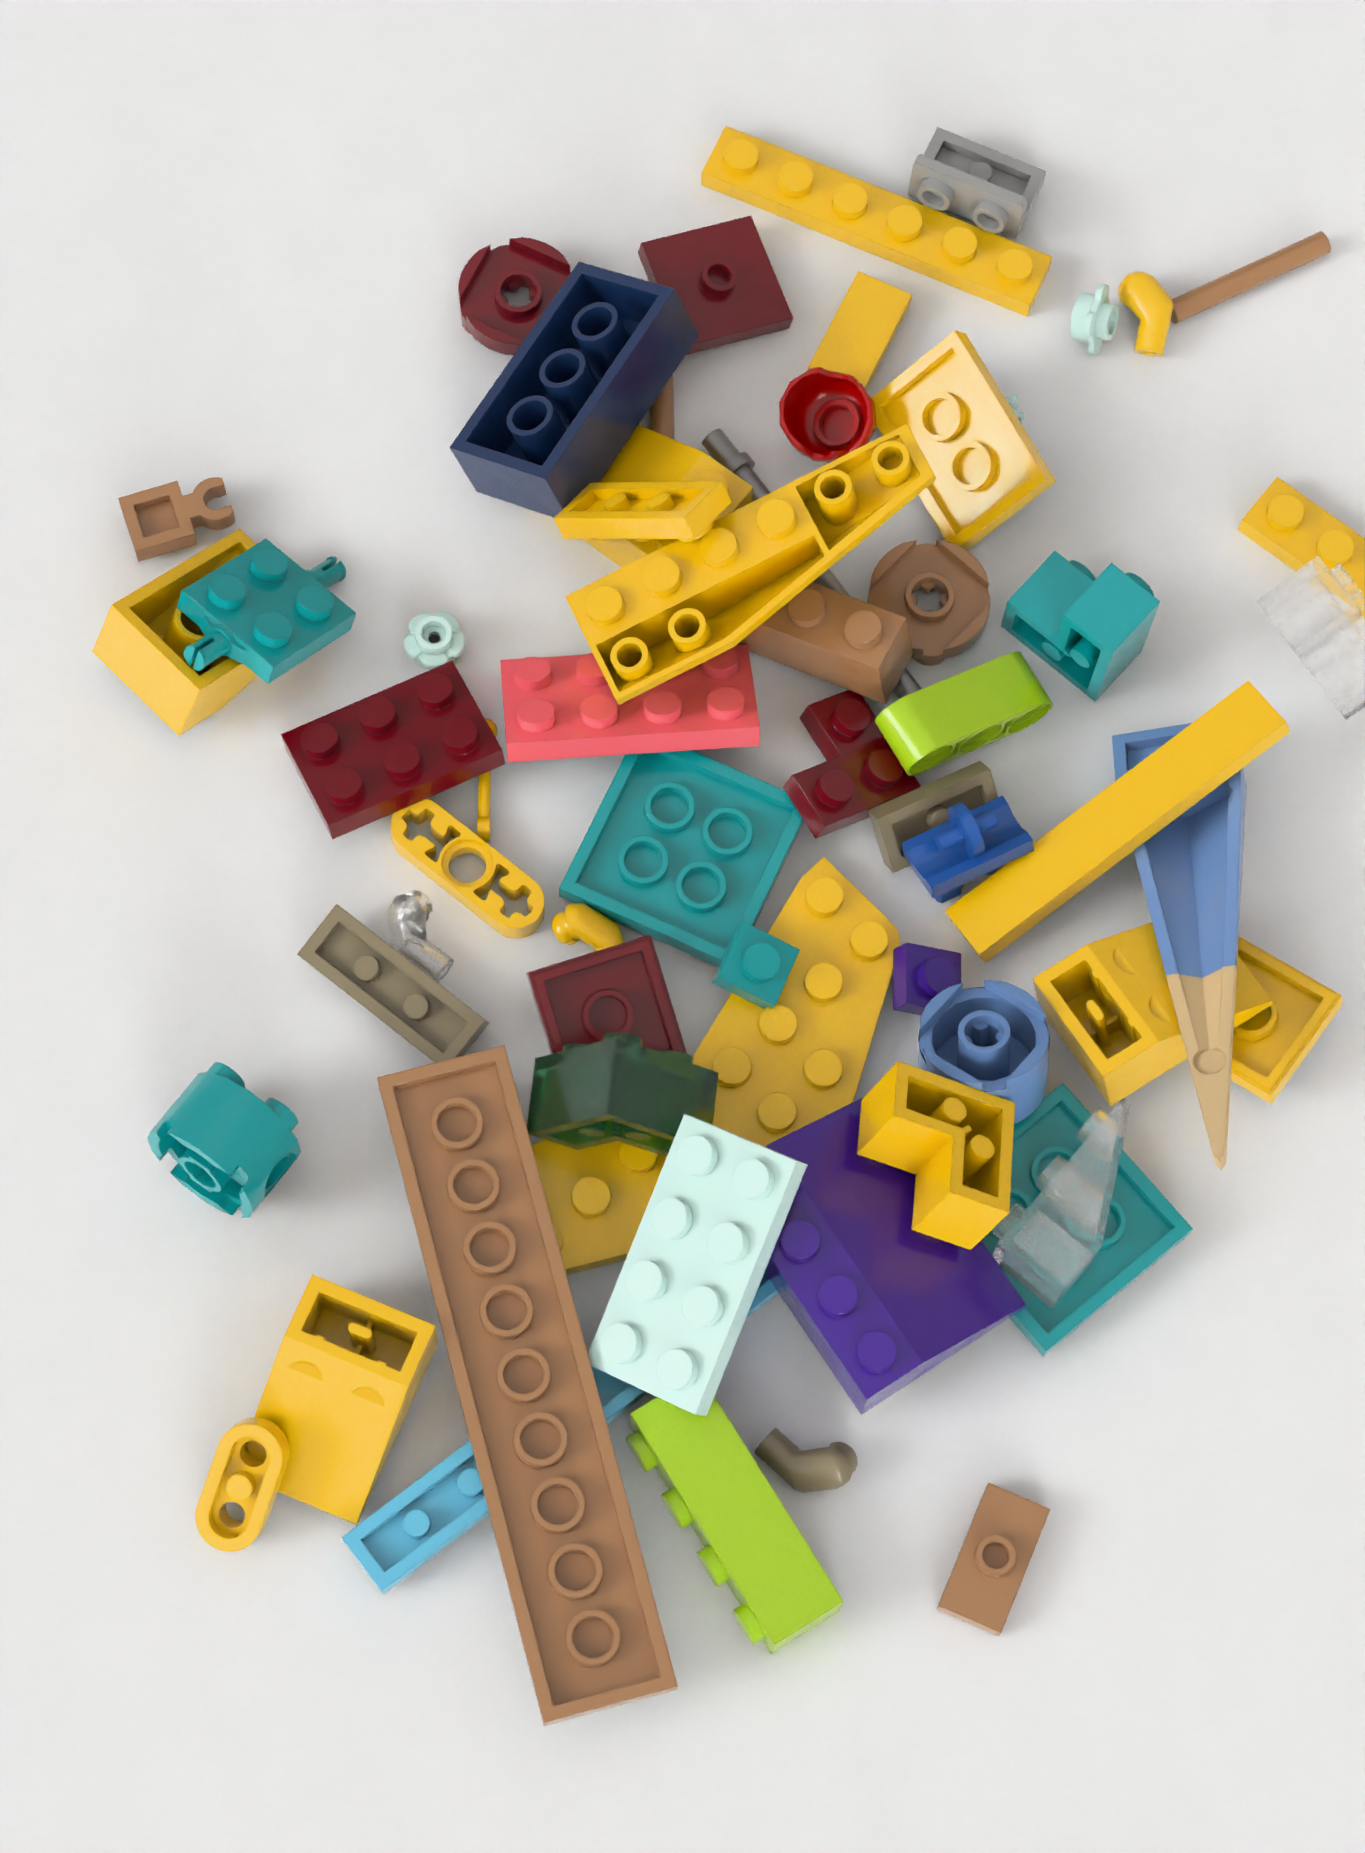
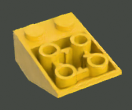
(1119, 1013)
(342, 1394)

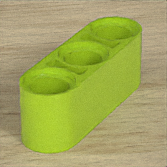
(963, 713)

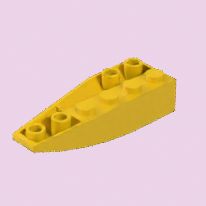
(718, 589)

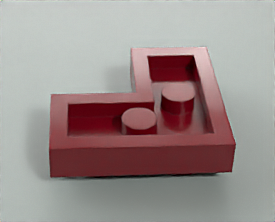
(857, 769)

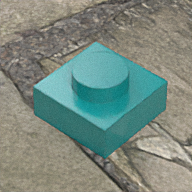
(755, 966)

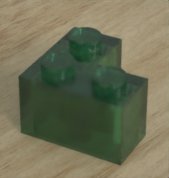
(617, 1094)

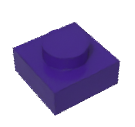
(922, 974)

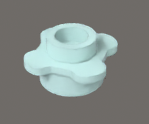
(1094, 319)

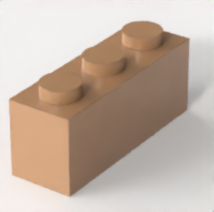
(837, 641)

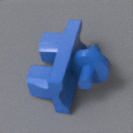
(966, 847)

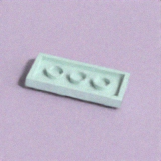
(695, 1264)

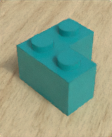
(1082, 623)

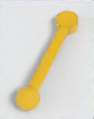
(484, 795)

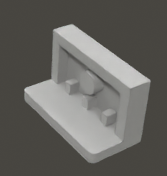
(975, 183)

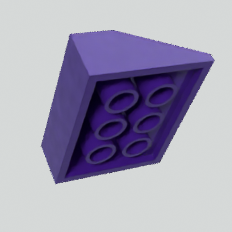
(863, 1282)

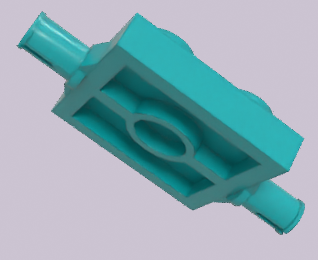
(265, 611)

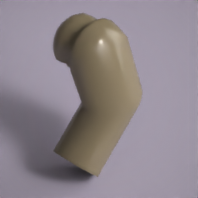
(808, 1469)

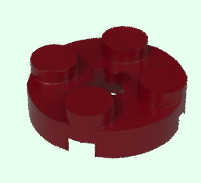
(503, 269)

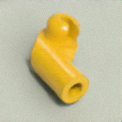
(1153, 309)
(586, 924)

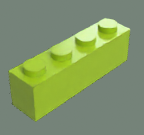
(737, 1519)

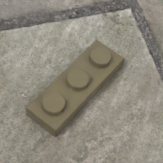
(392, 987)

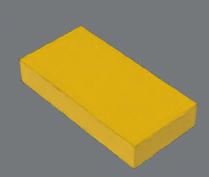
(862, 329)

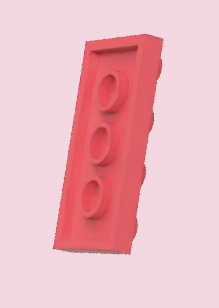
(568, 711)

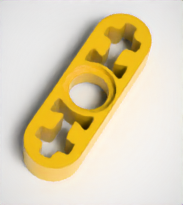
(512, 884)

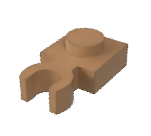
(164, 519)

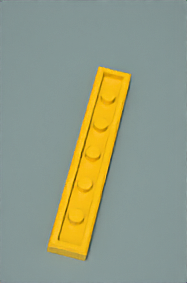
(1117, 821)

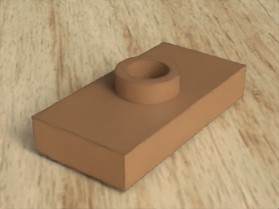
(993, 1559)

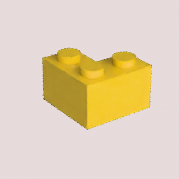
(952, 1142)

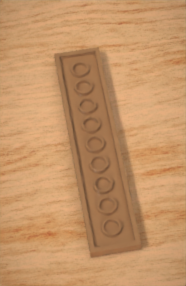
(526, 1387)

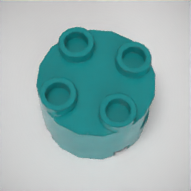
(226, 1141)

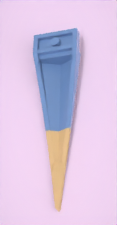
(1194, 904)

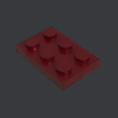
(393, 749)

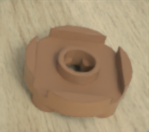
(931, 568)

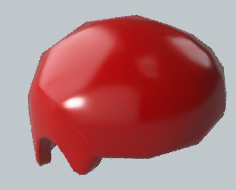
(826, 414)

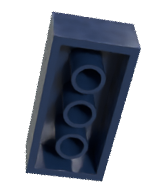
(575, 389)

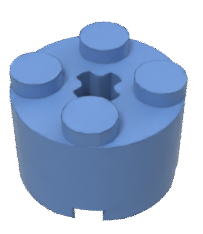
(988, 1041)

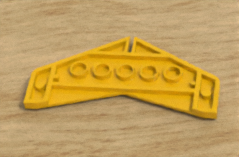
(772, 1065)

